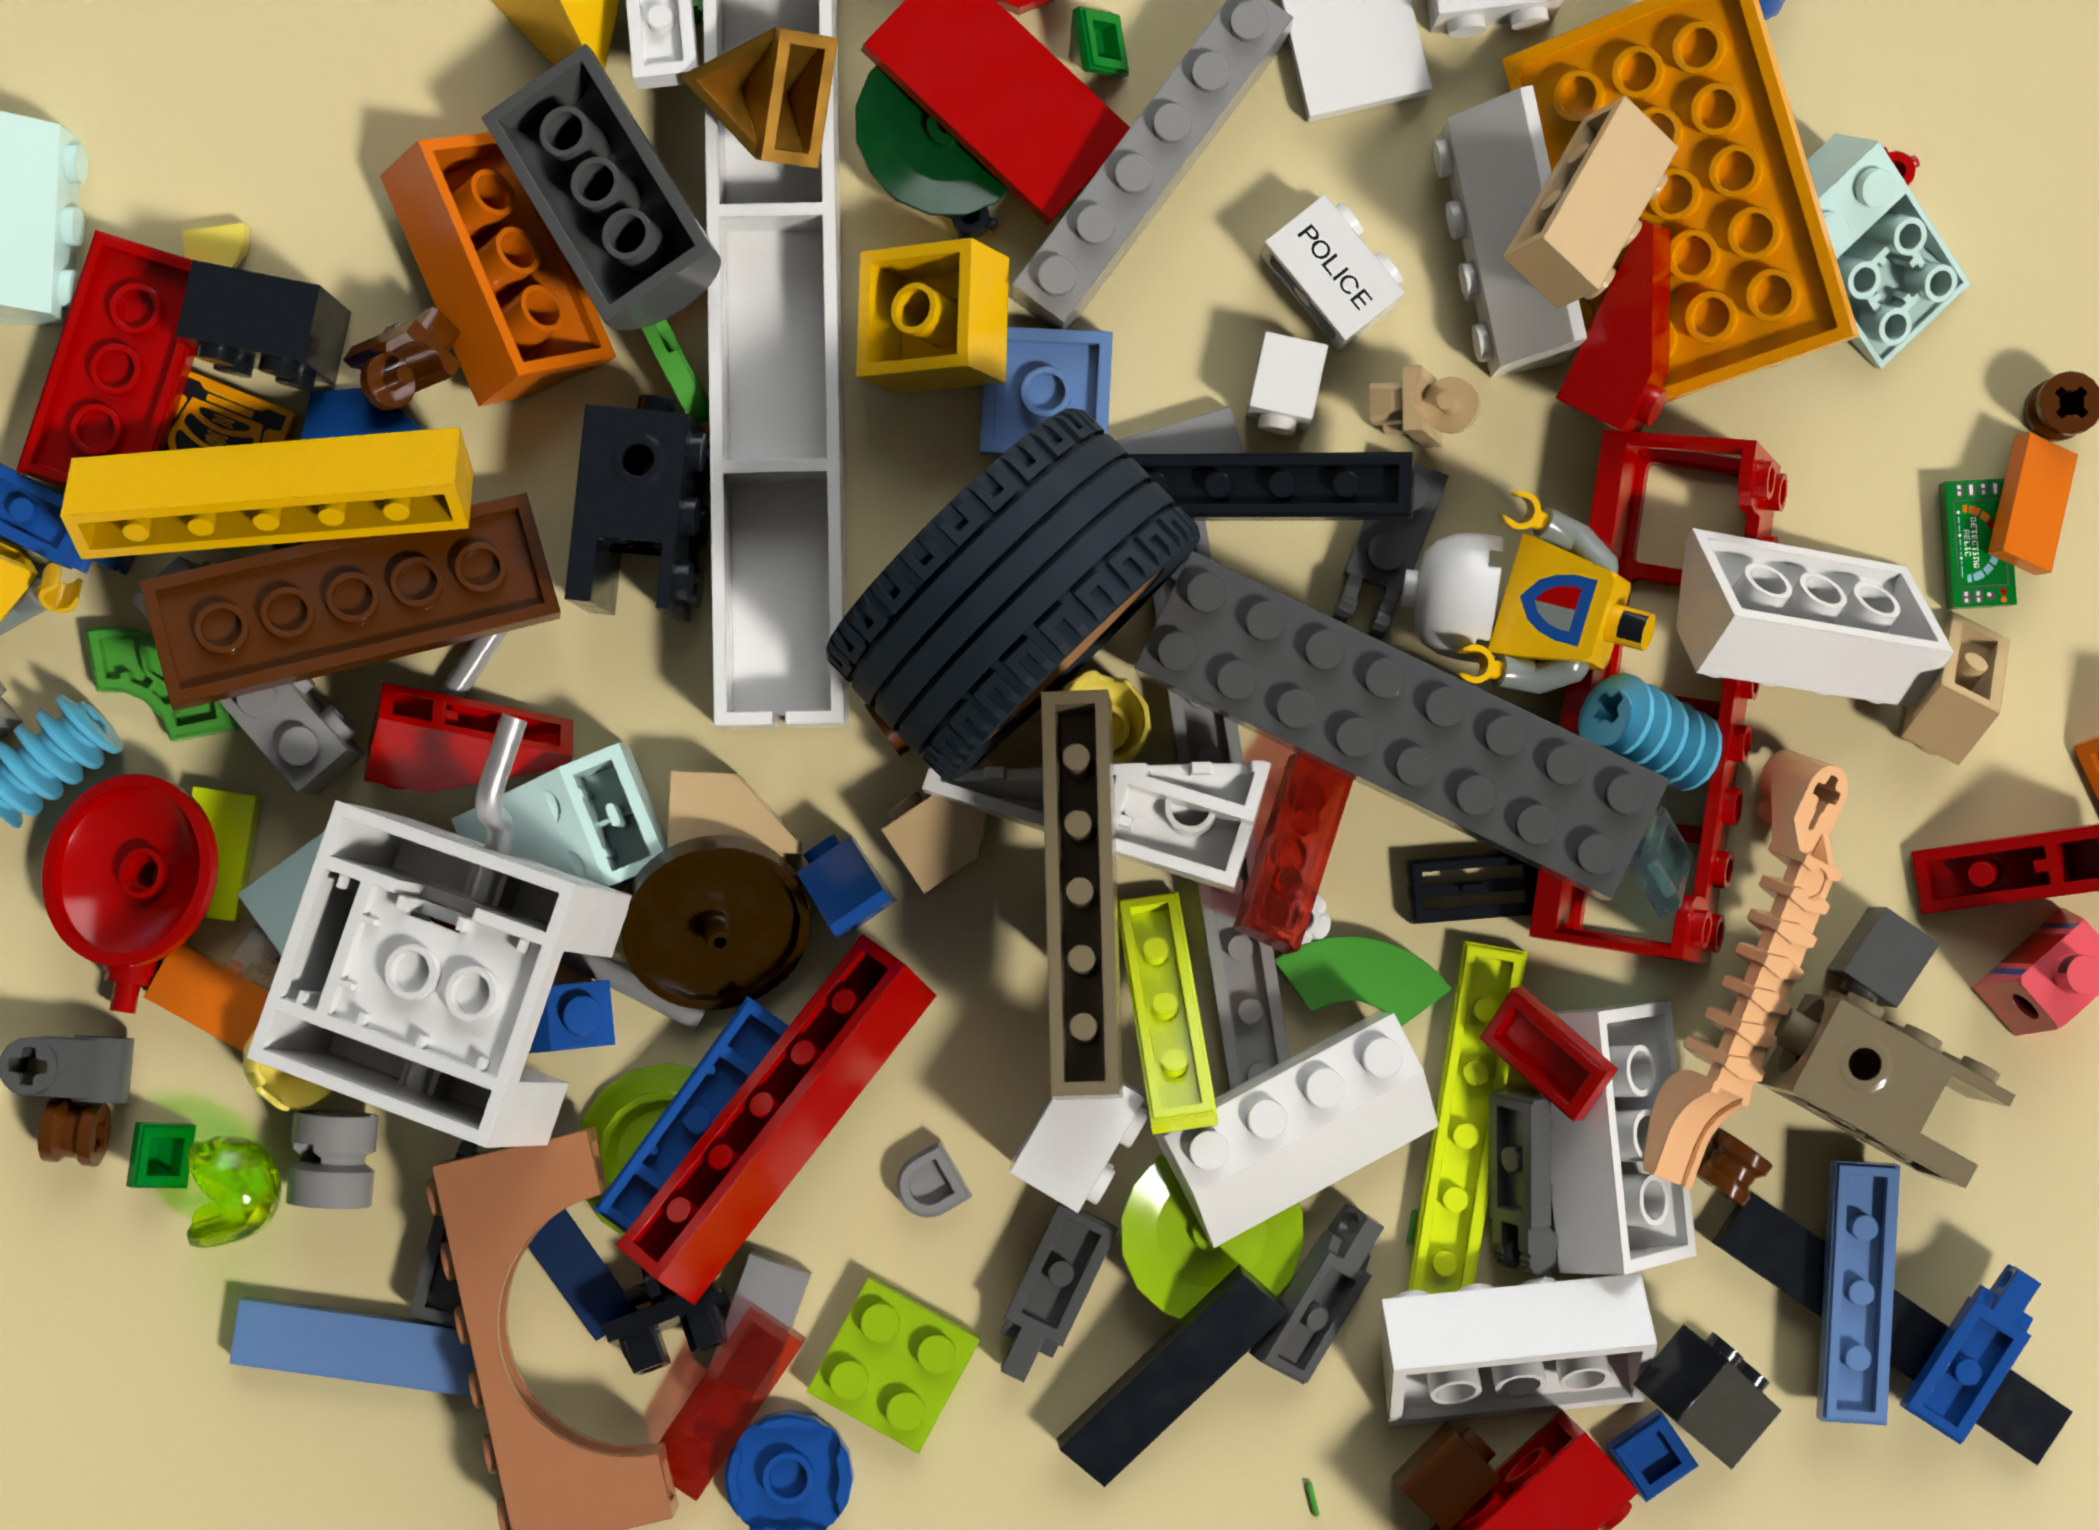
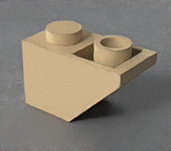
(724, 806)
(936, 836)

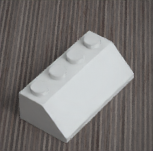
(1495, 174)
(1807, 620)
(1302, 1127)
(1603, 1202)
(1515, 1348)

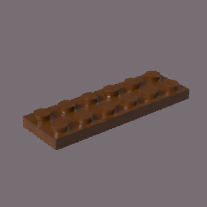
(346, 603)

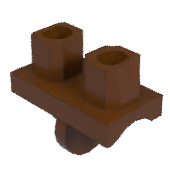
(405, 359)

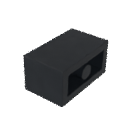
(1710, 1393)

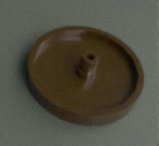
(715, 922)

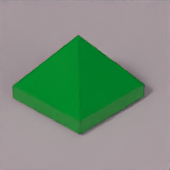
(1098, 42)
(160, 1155)

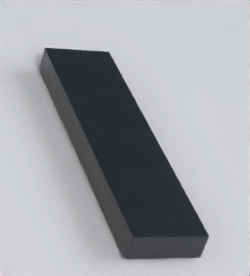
(1171, 1375)

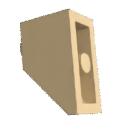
(1963, 695)

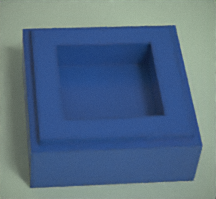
(1652, 1455)

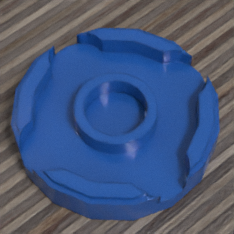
(789, 1473)

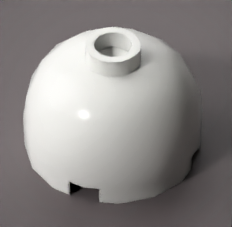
(1454, 593)

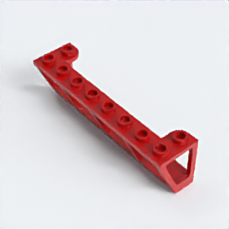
(1617, 522)

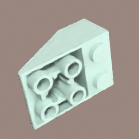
(1884, 245)
(583, 819)

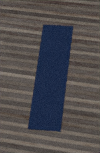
(579, 1273)

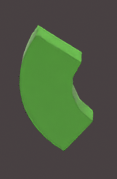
(678, 370)
(129, 663)
(1363, 972)

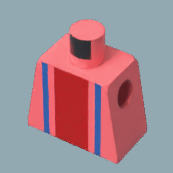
(2051, 970)

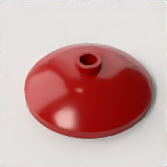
(104, 863)

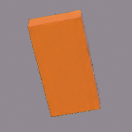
(2032, 503)
(208, 995)

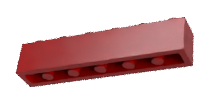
(776, 1120)

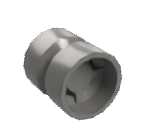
(332, 1159)

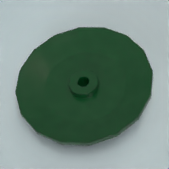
(917, 156)

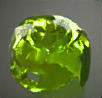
(240, 1181)

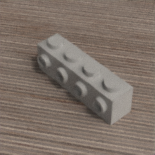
(289, 723)

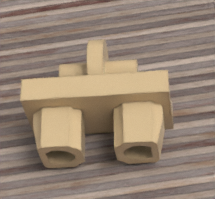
(1423, 406)

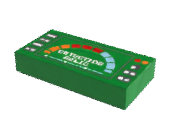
(1967, 525)

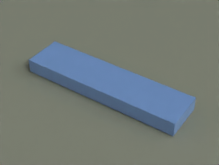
(1858, 1292)
(351, 1346)

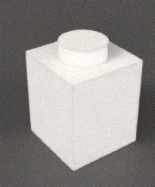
(1286, 383)

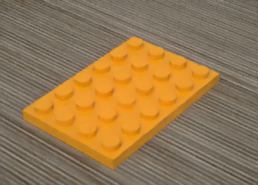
(1746, 226)

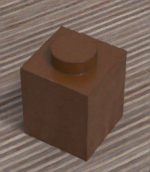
(1448, 1474)

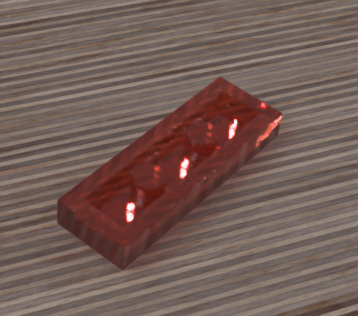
(1293, 854)
(728, 1398)

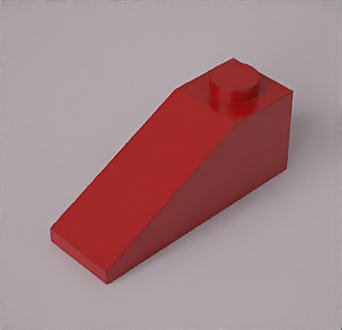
(1628, 344)
(443, 740)
(2008, 869)

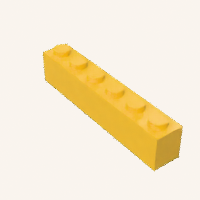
(268, 493)

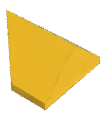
(564, 25)

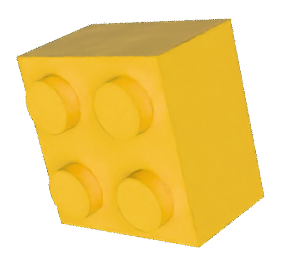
(933, 316)

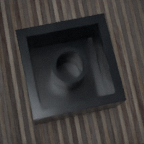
(263, 324)

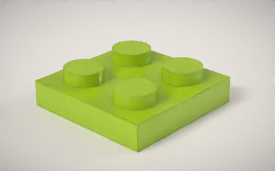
(894, 1364)

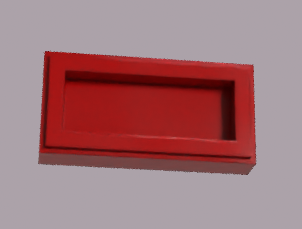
(1548, 1053)

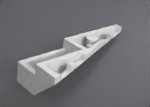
(1166, 816)

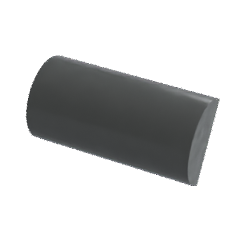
(604, 194)

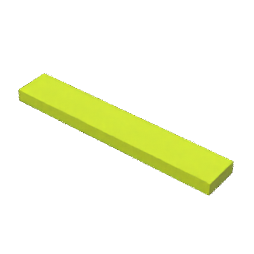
(1458, 1150)

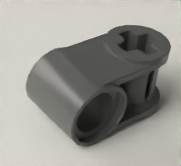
(77, 1068)

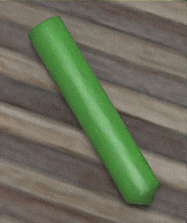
(1412, 1224)
(1312, 1498)

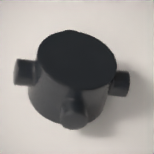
(974, 224)

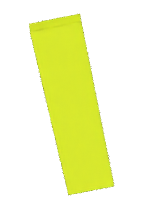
(1166, 1014)

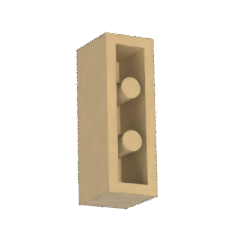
(1592, 203)

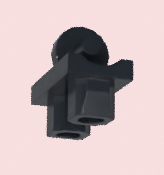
(641, 1331)

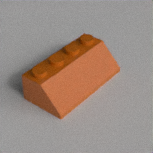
(494, 269)

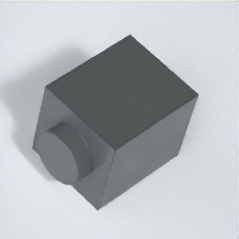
(1882, 957)

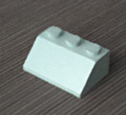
(39, 219)

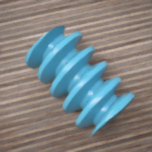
(1652, 730)
(52, 757)

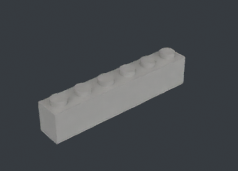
(1151, 160)

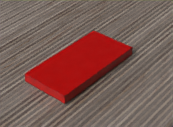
(999, 96)
(115, 361)

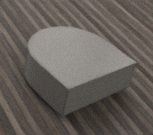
(931, 1182)

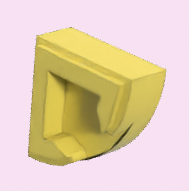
(218, 244)

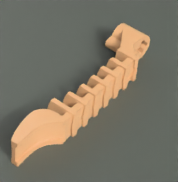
(1802, 806)

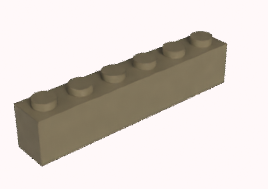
(1081, 895)

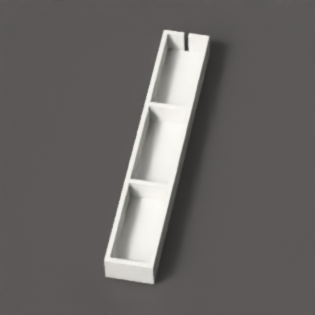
(775, 407)

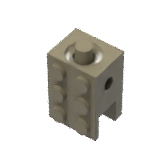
(1875, 1079)

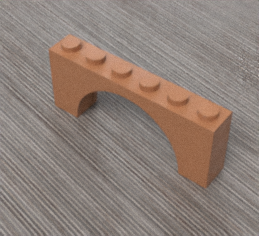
(546, 1469)

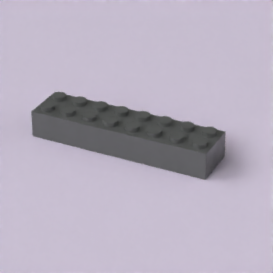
(1401, 726)

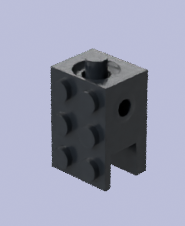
(641, 497)

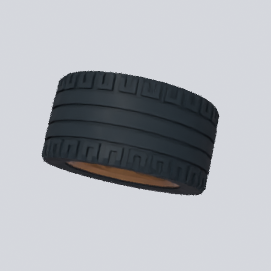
(1010, 591)

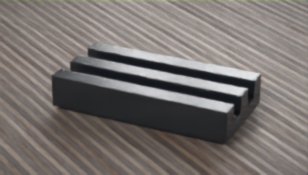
(1418, 891)

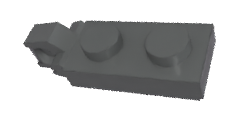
(1054, 1287)
(1321, 1295)

